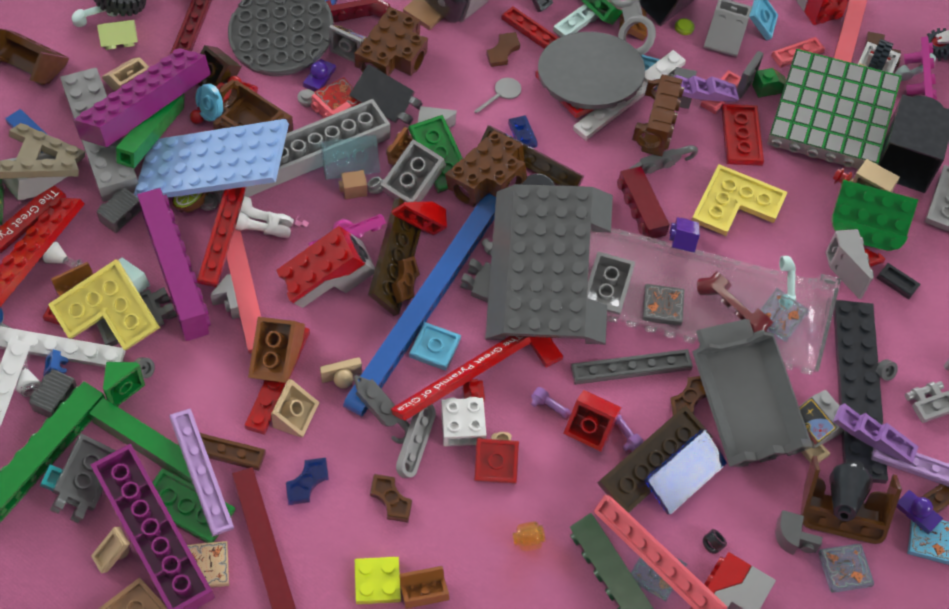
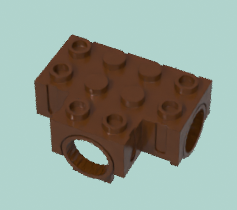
(393, 44)
(247, 108)
(662, 115)
(488, 169)

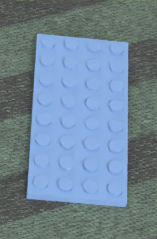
(214, 159)

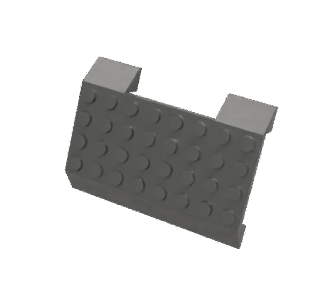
(544, 263)

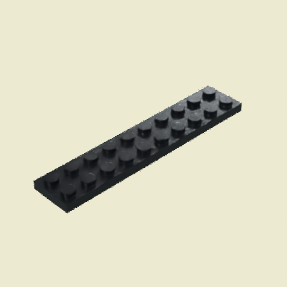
(858, 378)

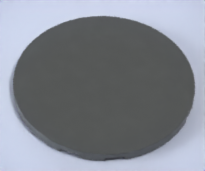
(280, 34)
(591, 70)

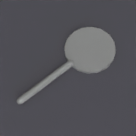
(506, 88)

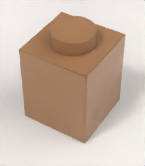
(353, 184)

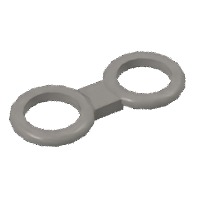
(633, 15)

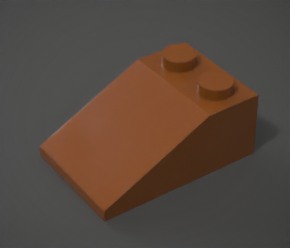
(275, 349)

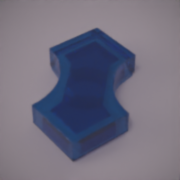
(300, 488)

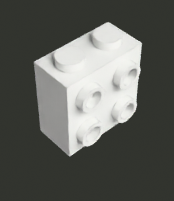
(462, 421)

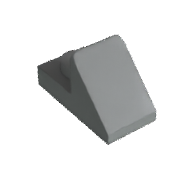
(225, 294)

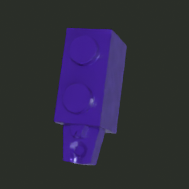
(684, 234)

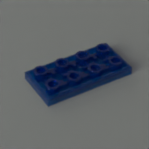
(685, 471)

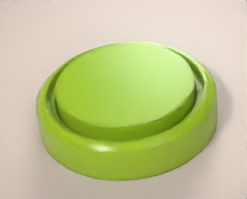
(684, 26)

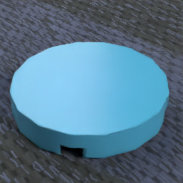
(209, 101)

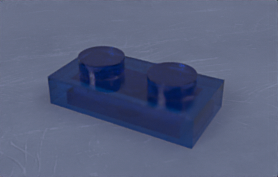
(522, 131)

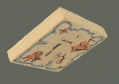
(212, 561)

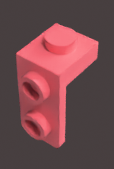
(321, 108)

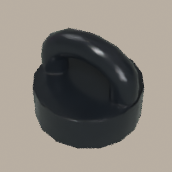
(716, 540)

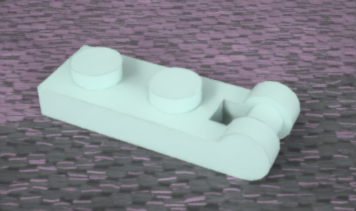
(575, 21)

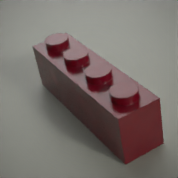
(643, 203)

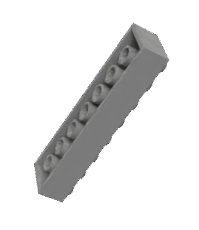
(82, 92)

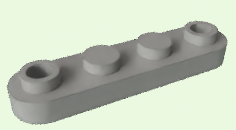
(415, 442)

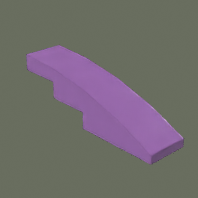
(710, 89)
(879, 436)

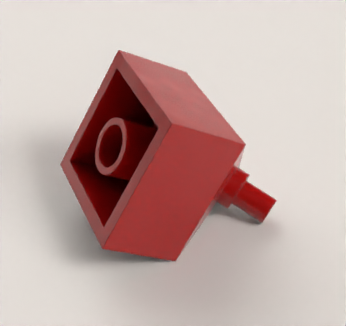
(592, 420)

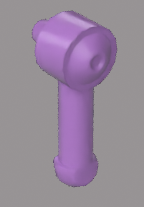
(541, 396)
(633, 440)

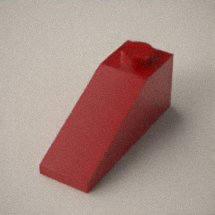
(423, 215)

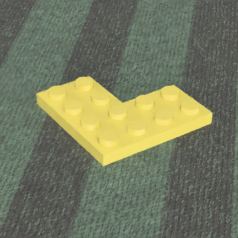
(735, 191)
(107, 296)

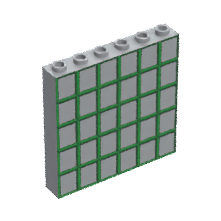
(834, 110)

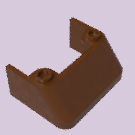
(31, 56)
(869, 524)

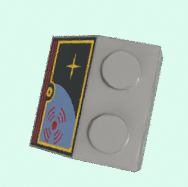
(344, 42)
(818, 416)

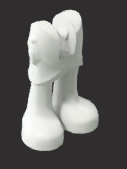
(275, 223)

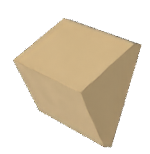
(294, 410)

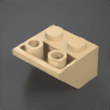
(125, 73)

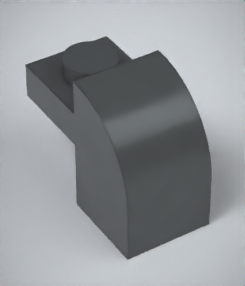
(790, 536)

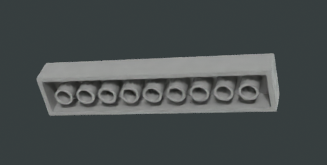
(303, 146)

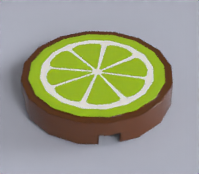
(189, 202)

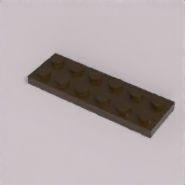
(398, 244)
(627, 479)

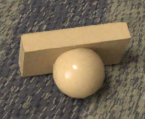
(341, 372)
(111, 549)

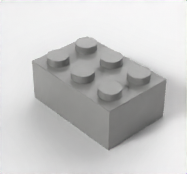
(413, 173)

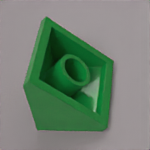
(122, 381)

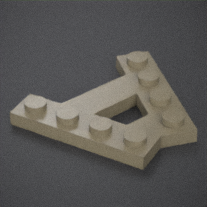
(27, 161)

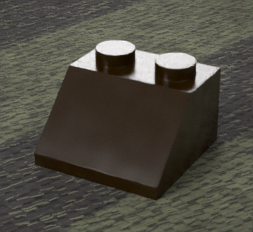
(220, 66)

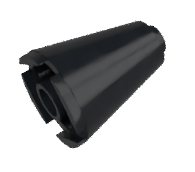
(849, 489)

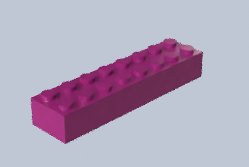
(141, 97)
(175, 264)
(152, 530)

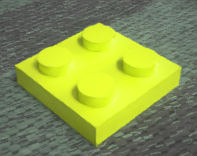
(377, 580)

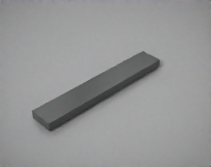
(631, 366)

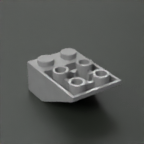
(728, 27)
(849, 261)

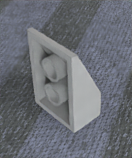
(31, 187)
(610, 281)

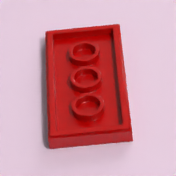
(742, 134)

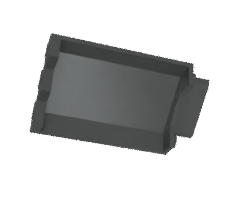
(749, 394)

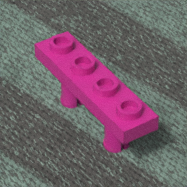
(928, 63)

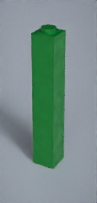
(145, 135)
(142, 438)

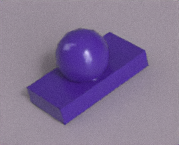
(319, 75)
(919, 511)

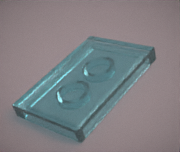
(350, 155)

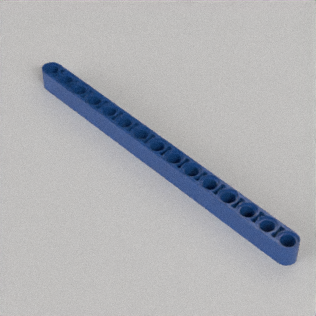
(425, 300)

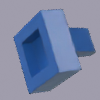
(53, 361)

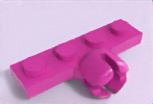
(374, 223)

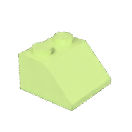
(117, 33)

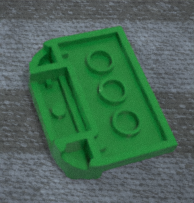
(878, 215)

